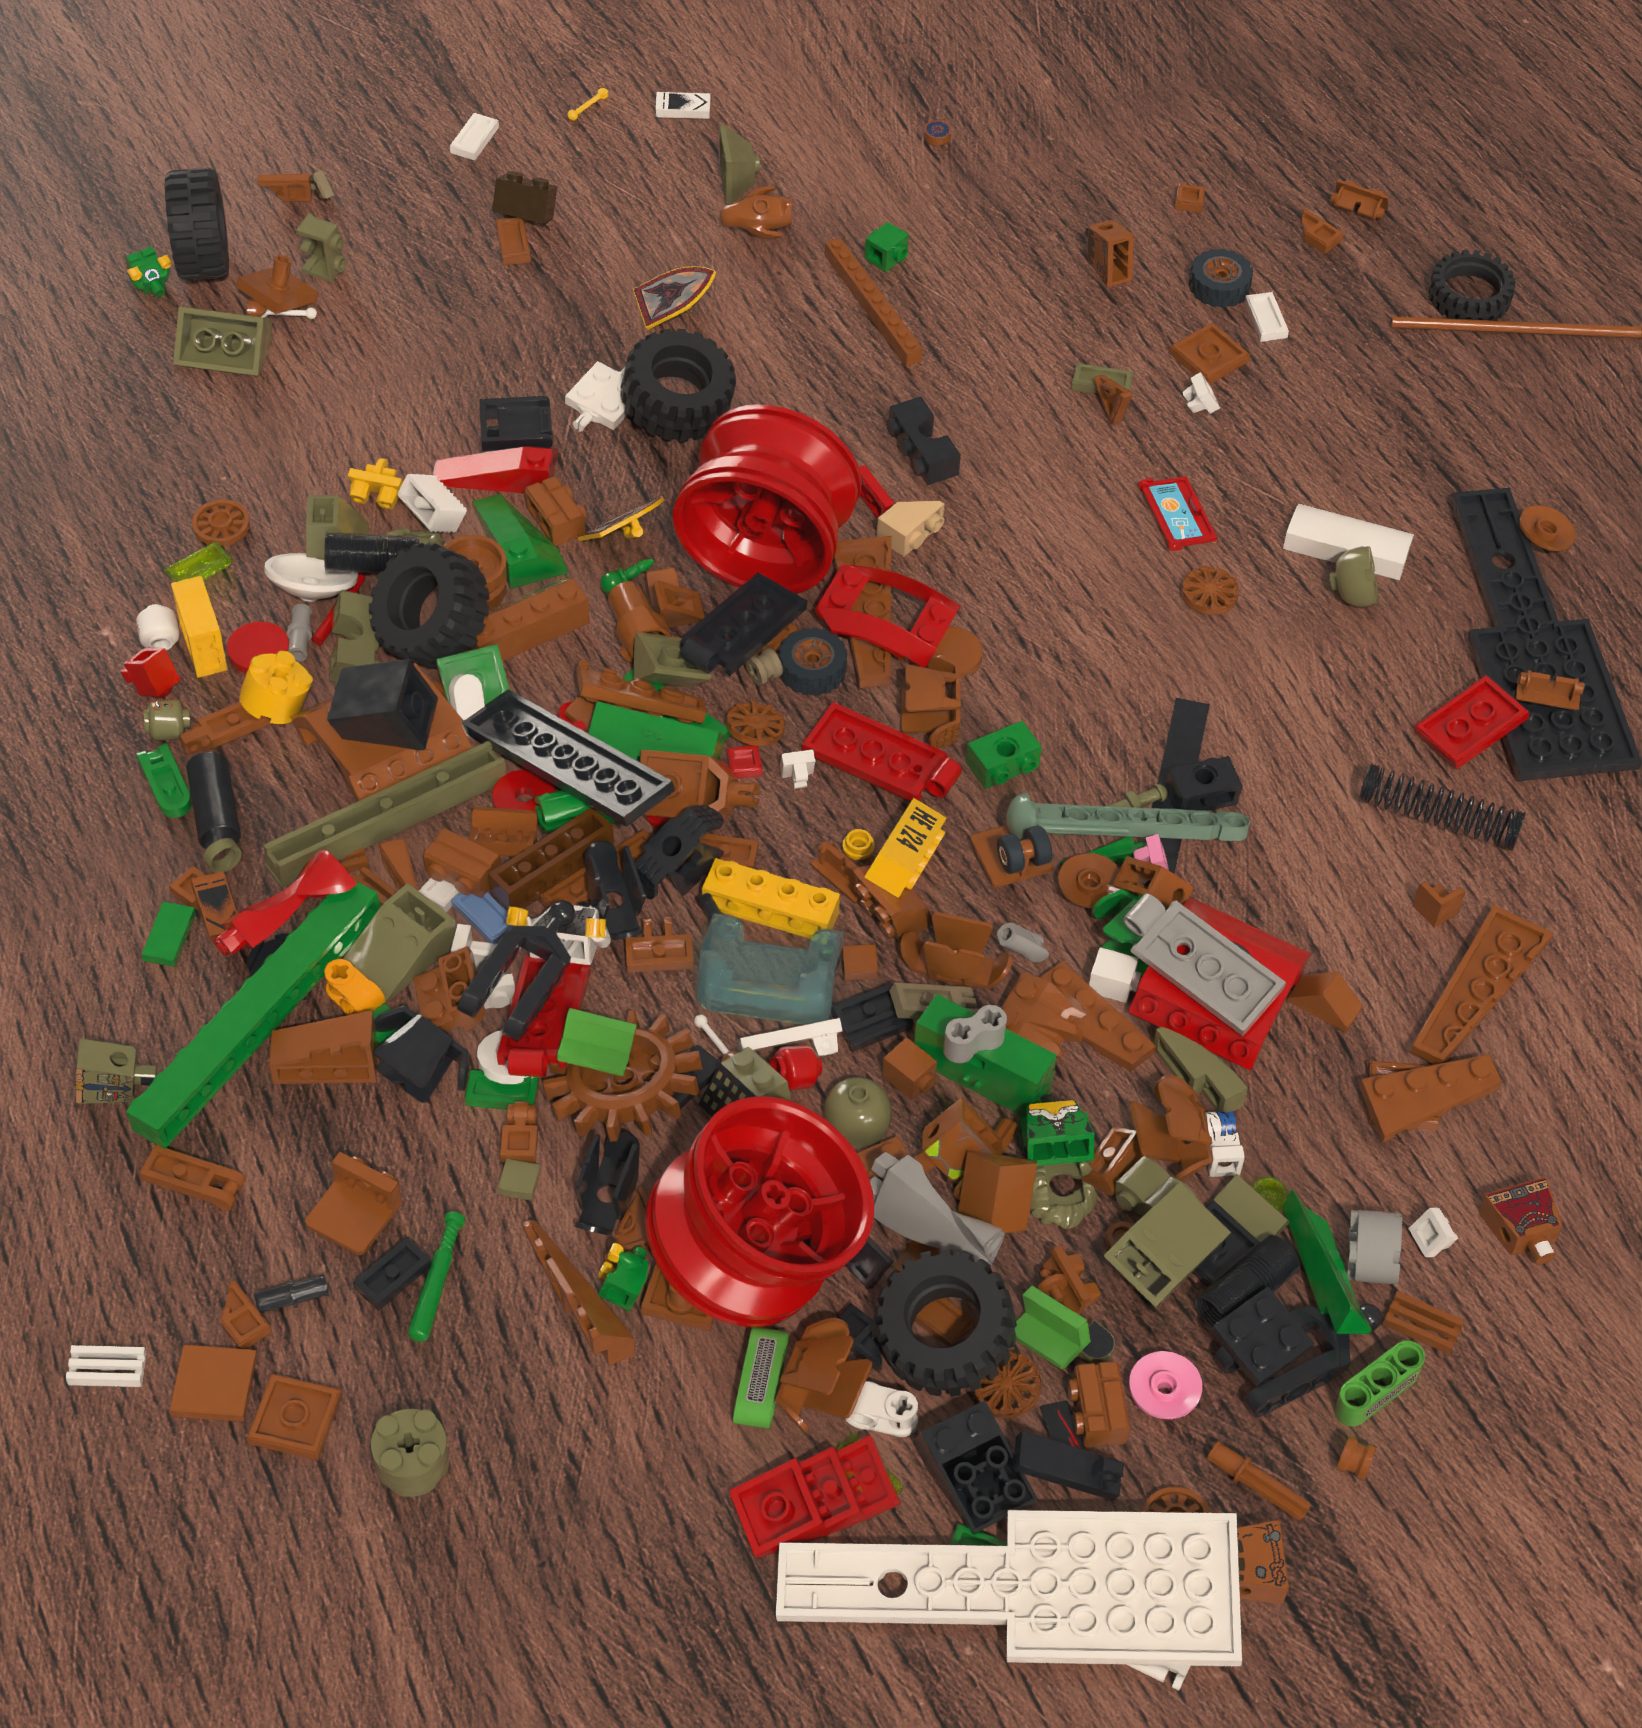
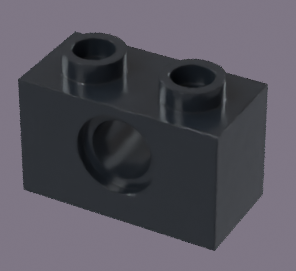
(1204, 785)

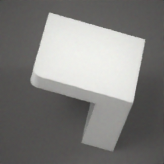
(480, 950)

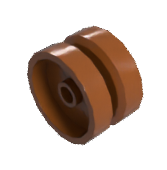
(489, 558)

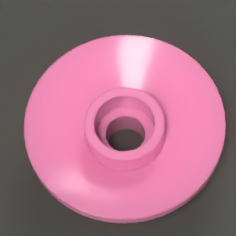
(1170, 1372)

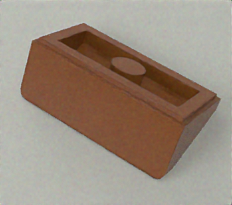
(1113, 1159)

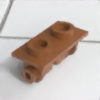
(1372, 202)
(1540, 689)
(836, 869)

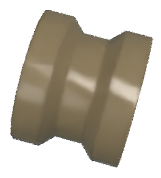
(764, 666)

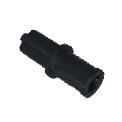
(291, 1294)

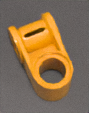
(351, 988)

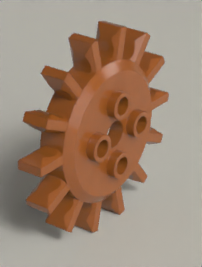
(649, 1059)

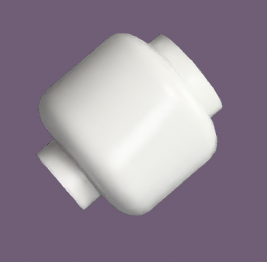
(157, 627)

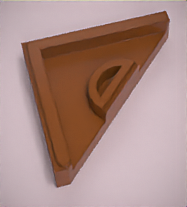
(1113, 396)
(632, 1228)

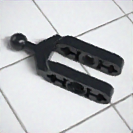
(541, 942)
(1310, 1374)

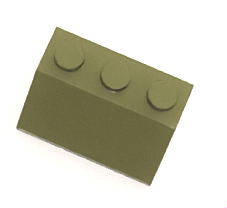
(221, 341)

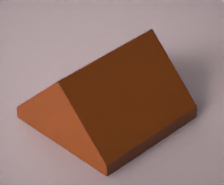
(997, 1190)

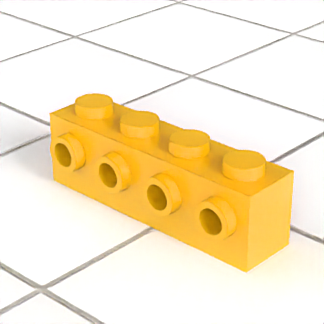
(771, 899)

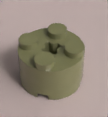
(410, 1451)

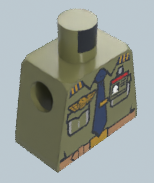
(109, 1072)

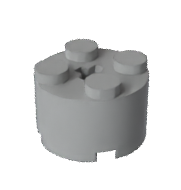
(1374, 1247)

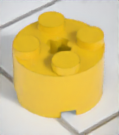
(275, 687)

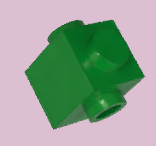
(886, 246)

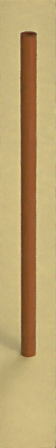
(1516, 327)

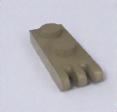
(912, 999)

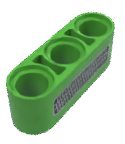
(761, 1377)
(1372, 1396)

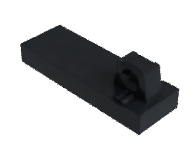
(1067, 1466)

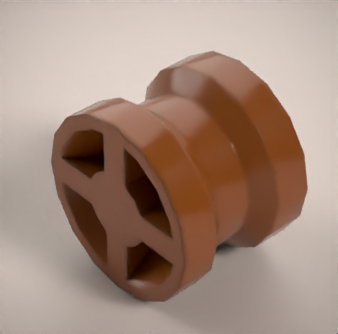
(1356, 1458)

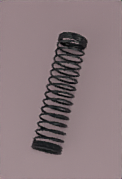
(1371, 782)

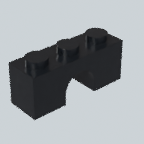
(931, 457)

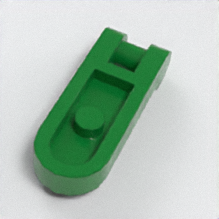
(165, 781)

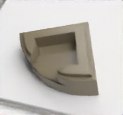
(319, 182)

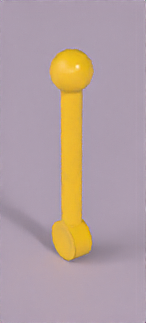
(602, 94)

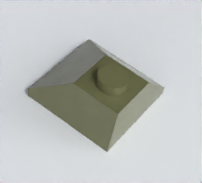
(736, 164)

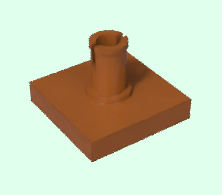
(277, 287)

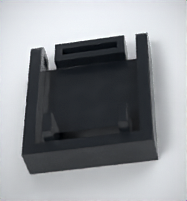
(520, 421)

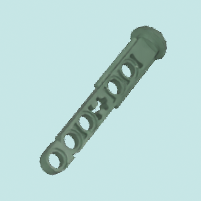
(1124, 821)

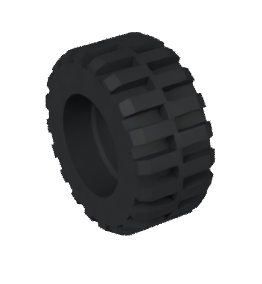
(196, 223)
(684, 357)
(401, 596)
(936, 1279)

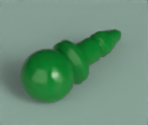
(612, 578)

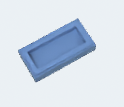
(483, 915)

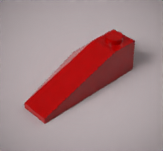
(498, 470)

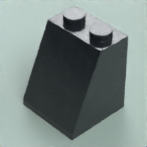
(383, 705)

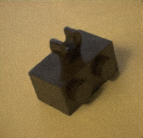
(524, 197)

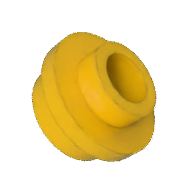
(858, 838)

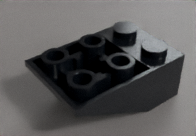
(974, 1467)

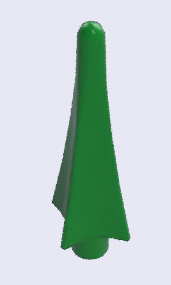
(1118, 850)

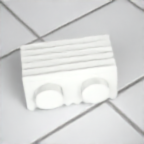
(432, 503)

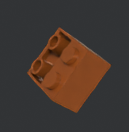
(896, 914)

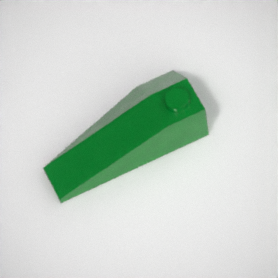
(528, 552)

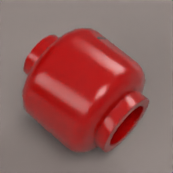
(798, 1066)

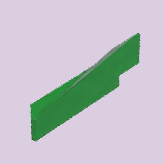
(1324, 1268)

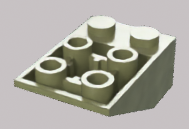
(402, 941)
(1166, 1245)

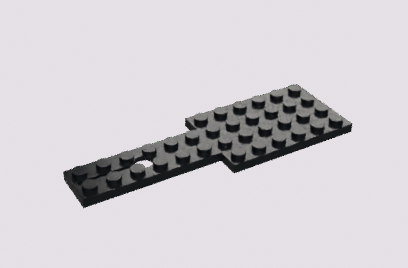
(1531, 637)

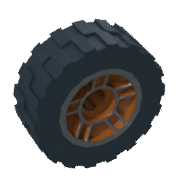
(1220, 278)
(813, 661)

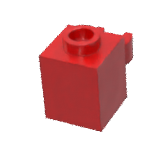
(151, 672)

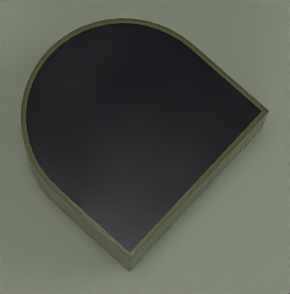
(1101, 1345)

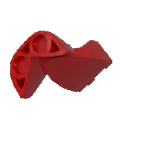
(255, 923)

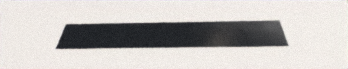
(1181, 747)

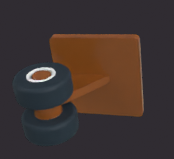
(1011, 860)

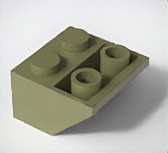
(329, 515)

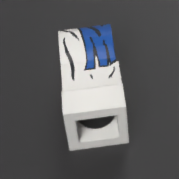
(1225, 1144)

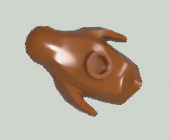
(759, 213)

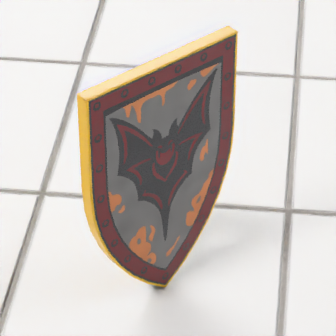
(672, 293)
(623, 521)

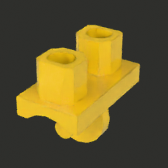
(378, 480)

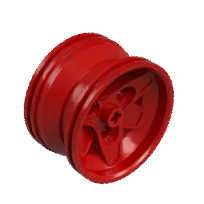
(767, 498)
(743, 1198)

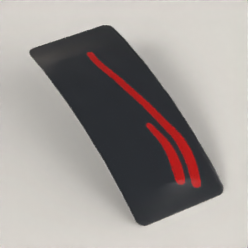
(1060, 1423)

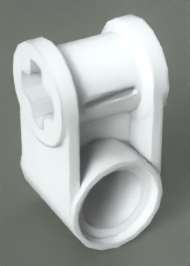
(880, 1410)

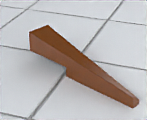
(597, 1321)

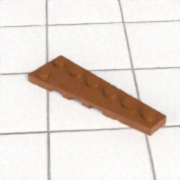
(870, 661)
(1487, 971)

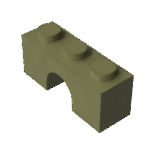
(352, 620)

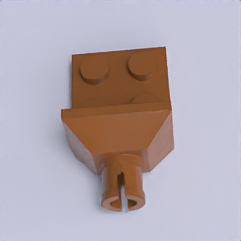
(698, 782)

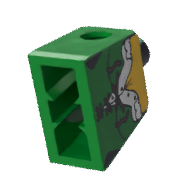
(1058, 1132)

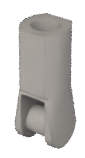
(1023, 942)

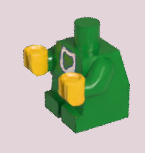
(148, 271)
(627, 1280)

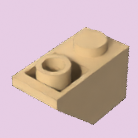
(910, 524)

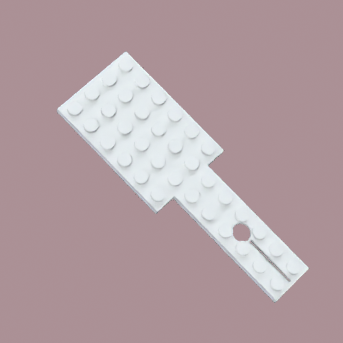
(1063, 1585)

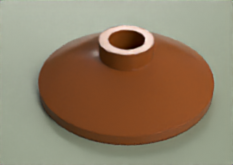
(1547, 528)
(1087, 870)

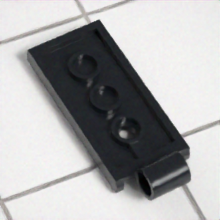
(746, 617)

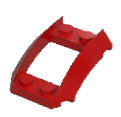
(915, 645)

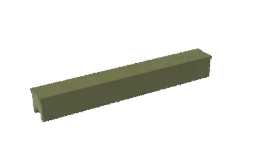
(386, 812)

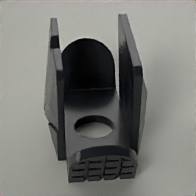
(674, 845)
(604, 878)
(416, 1053)
(617, 1170)

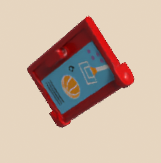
(1175, 508)

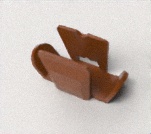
(925, 704)
(956, 954)
(1184, 1120)
(824, 1376)

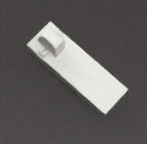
(822, 1035)

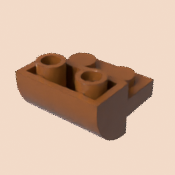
(442, 989)

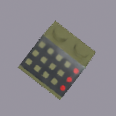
(740, 1078)

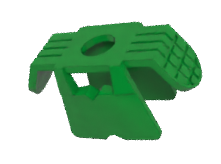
(1121, 936)

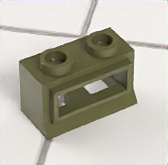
(325, 245)

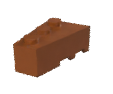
(326, 1051)

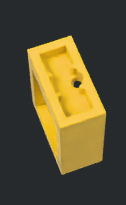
(199, 626)

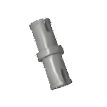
(299, 631)

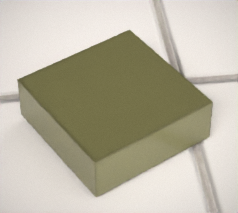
(519, 1179)

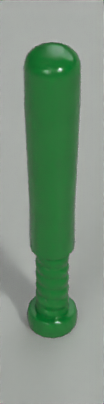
(431, 1293)

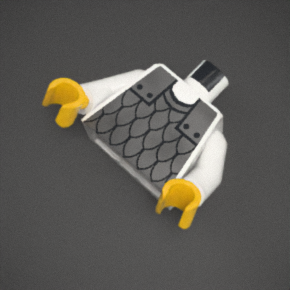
(578, 938)

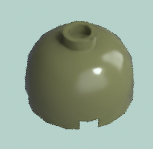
(1356, 577)
(859, 1110)

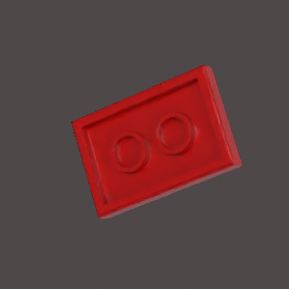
(1471, 722)

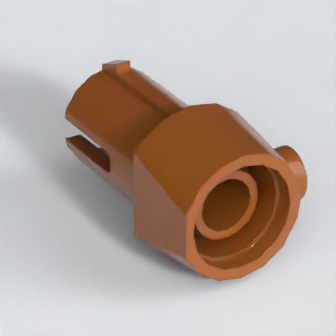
(634, 616)

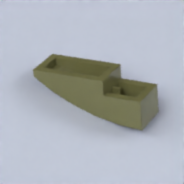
(1200, 1070)

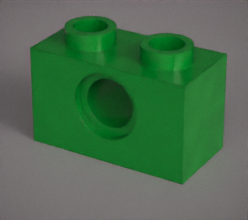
(1003, 755)

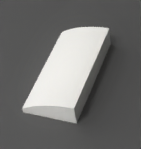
(1331, 534)

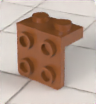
(355, 1205)

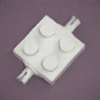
(598, 397)

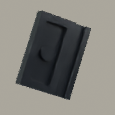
(870, 1018)

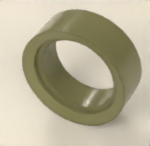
(228, 861)

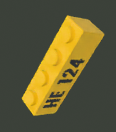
(907, 849)

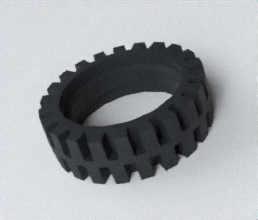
(1475, 266)

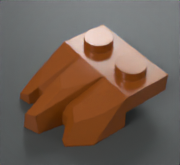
(1043, 1013)

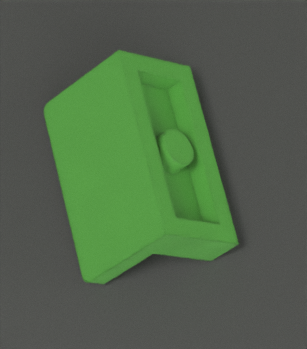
(596, 1042)
(1051, 1329)

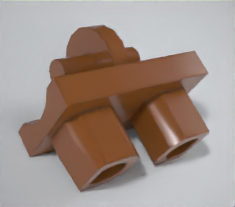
(1063, 1281)

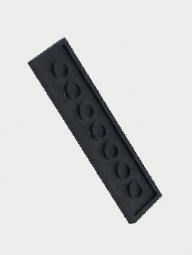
(568, 757)

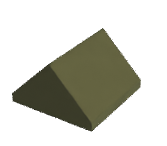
(659, 662)

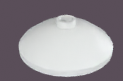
(307, 576)

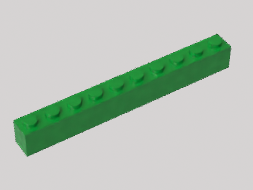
(251, 1015)

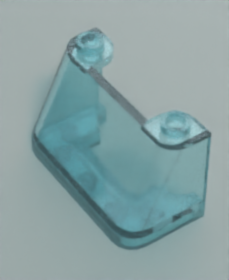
(767, 978)

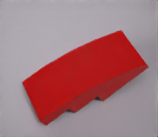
(814, 1496)

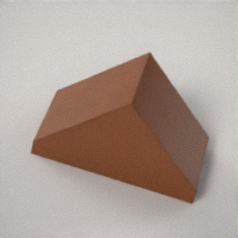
(677, 604)
(1327, 998)

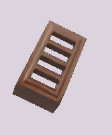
(397, 862)

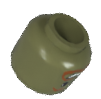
(165, 719)

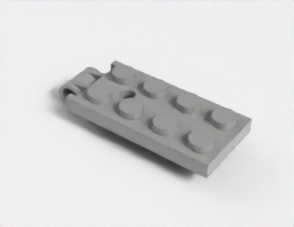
(1213, 971)

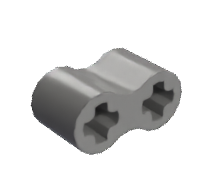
(973, 1034)

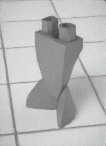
(917, 1211)

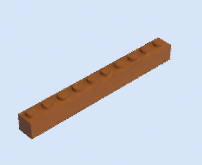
(873, 302)

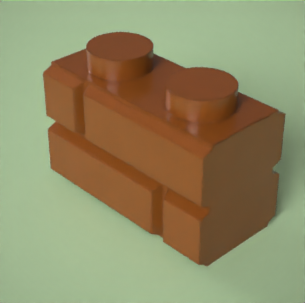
(555, 510)
(460, 863)
(1100, 1404)

